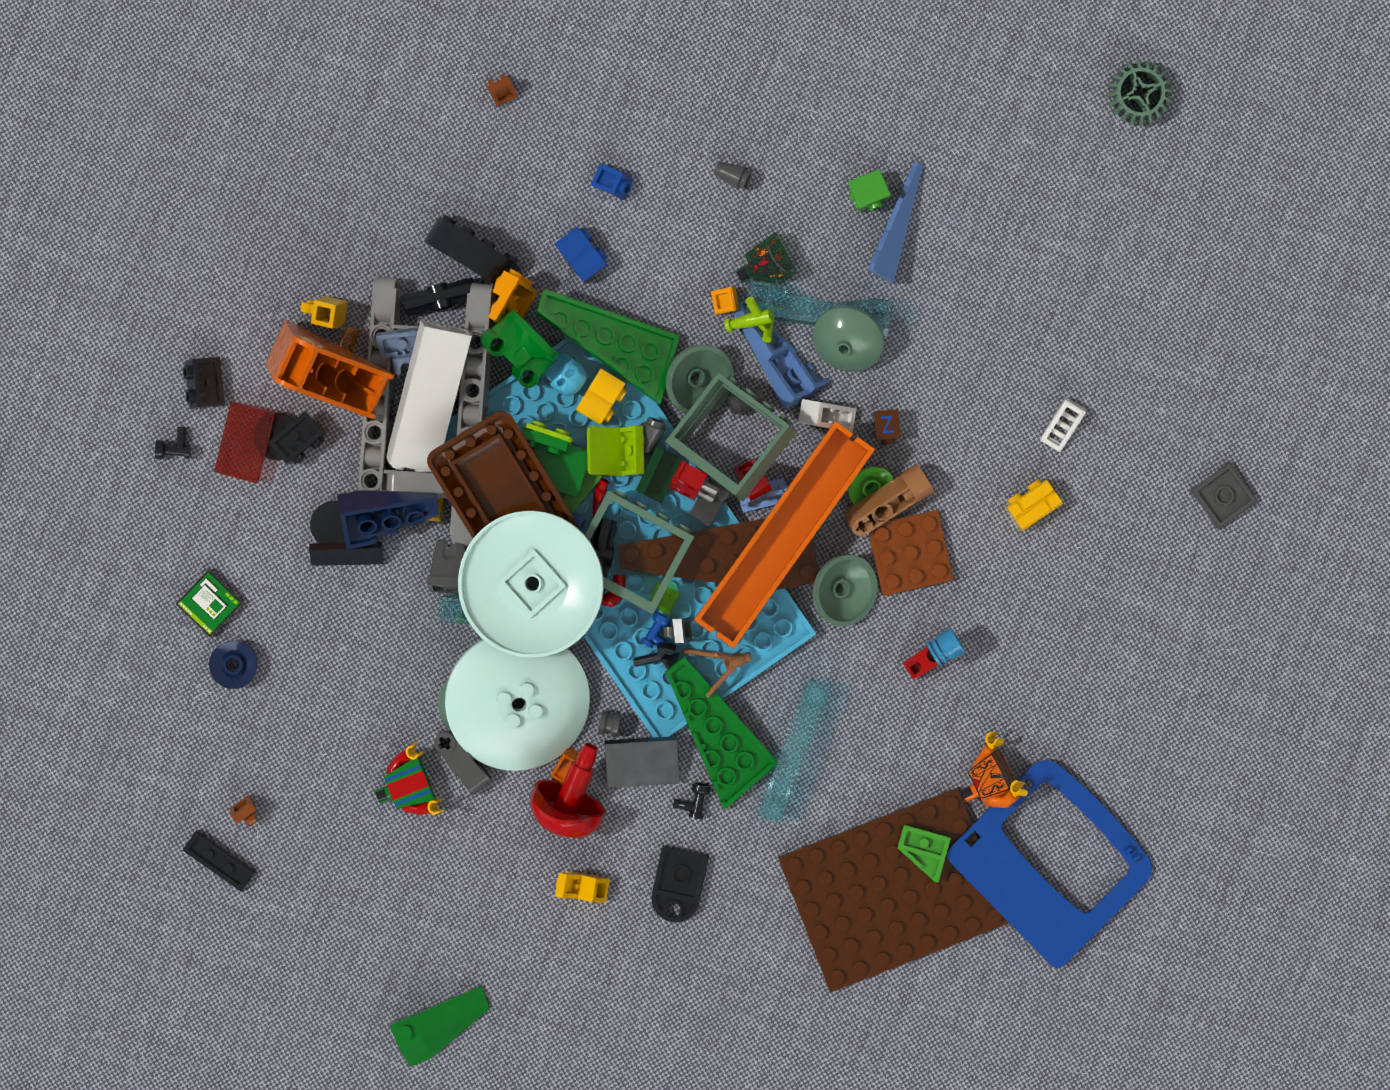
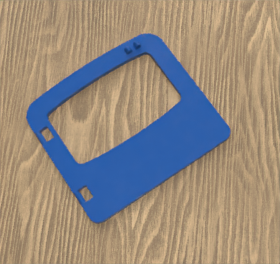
(1022, 894)

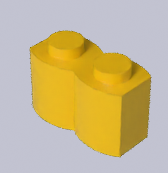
(601, 397)

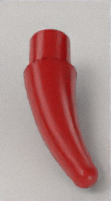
(599, 494)

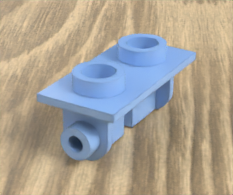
(778, 488)

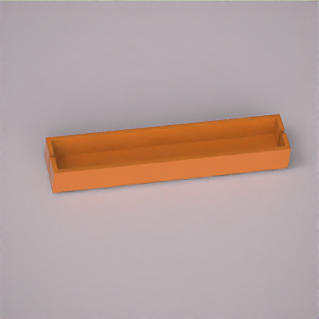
(783, 535)

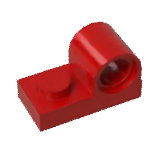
(761, 487)

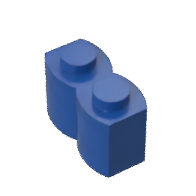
(580, 253)

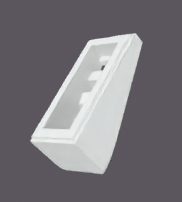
(1056, 420)

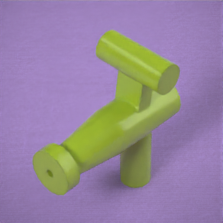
(757, 317)

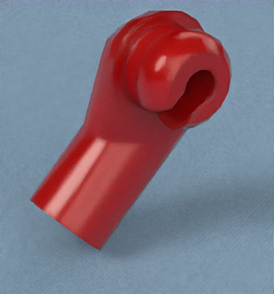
(610, 599)

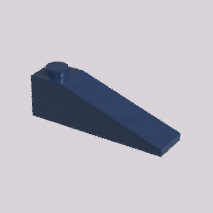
(378, 513)

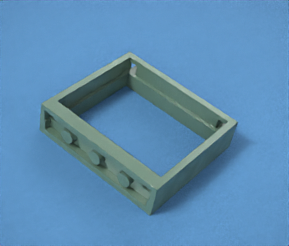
(700, 410)
(659, 520)

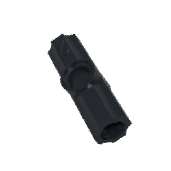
(437, 297)
(603, 543)

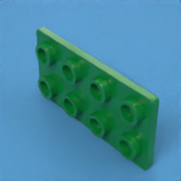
(562, 461)

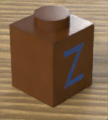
(886, 426)

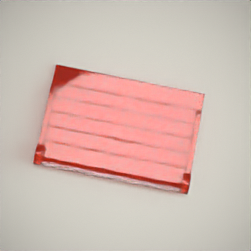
(244, 442)

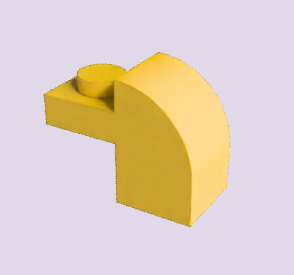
(582, 886)

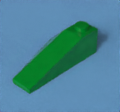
(434, 1027)

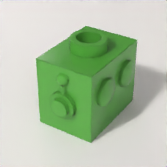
(869, 191)

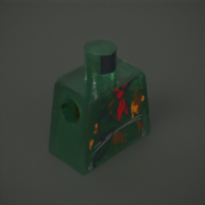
(767, 262)

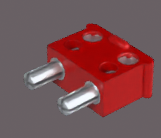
(692, 482)

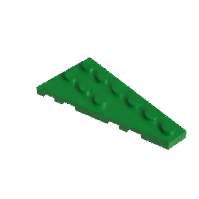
(624, 345)
(725, 743)

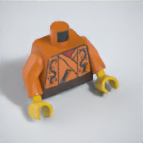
(993, 777)

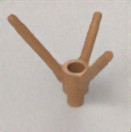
(731, 662)

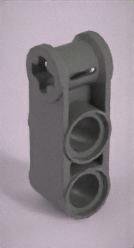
(462, 763)

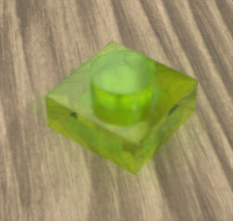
(667, 600)

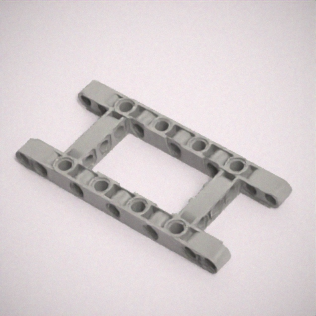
(476, 371)

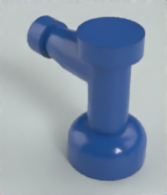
(652, 637)

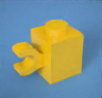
(326, 311)

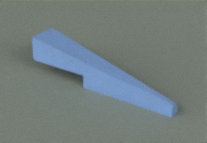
(889, 249)
(785, 370)

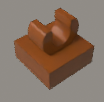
(502, 90)
(244, 810)

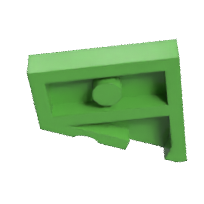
(924, 849)

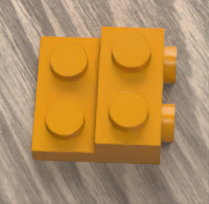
(514, 293)

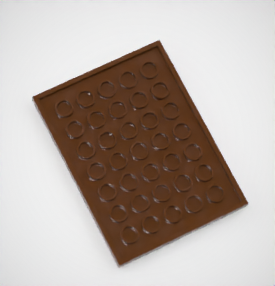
(873, 905)

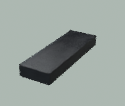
(336, 554)
(219, 860)

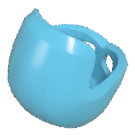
(566, 375)

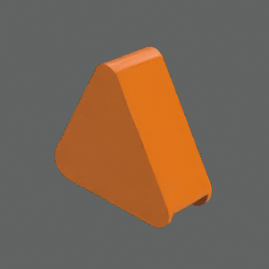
(326, 371)

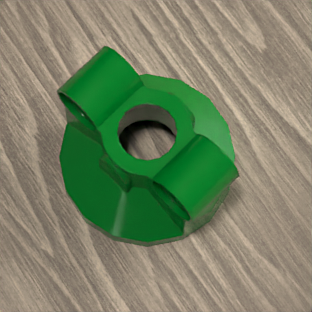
(521, 347)

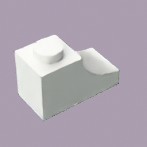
(825, 414)

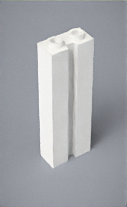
(428, 395)

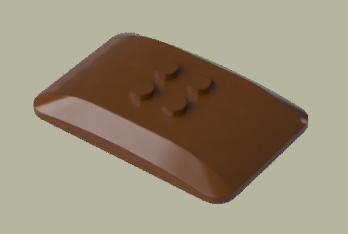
(494, 474)

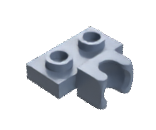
(398, 345)

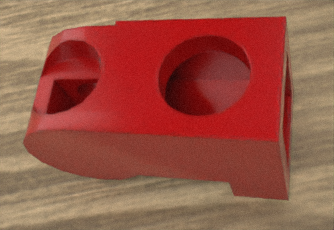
(920, 663)

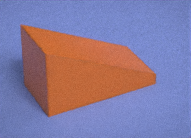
(564, 763)

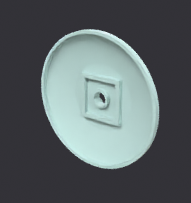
(496, 589)
(509, 738)

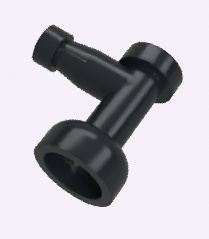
(180, 449)
(695, 807)

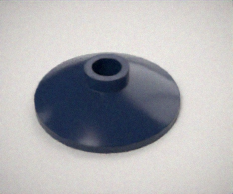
(222, 671)

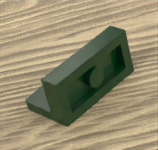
(658, 475)

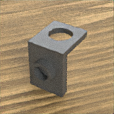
(706, 511)

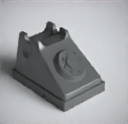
(445, 567)

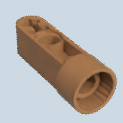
(892, 499)

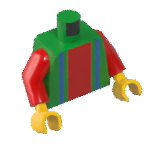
(409, 784)

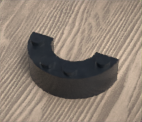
(468, 250)

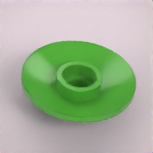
(875, 475)

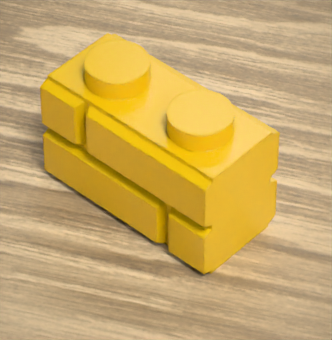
(1033, 504)

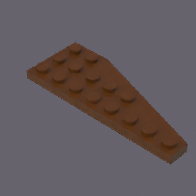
(709, 555)

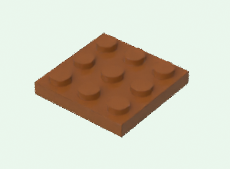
(910, 553)

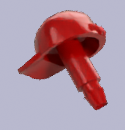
(566, 806)

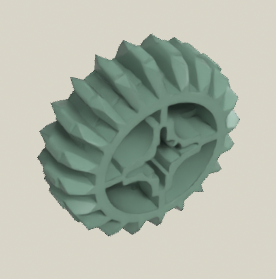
(1142, 103)

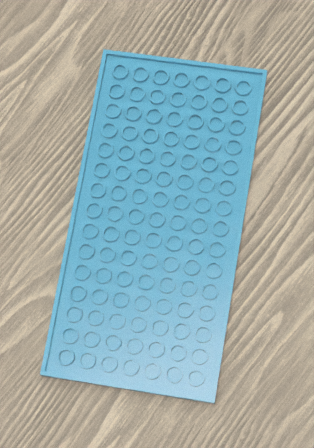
(618, 629)

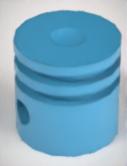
(945, 646)

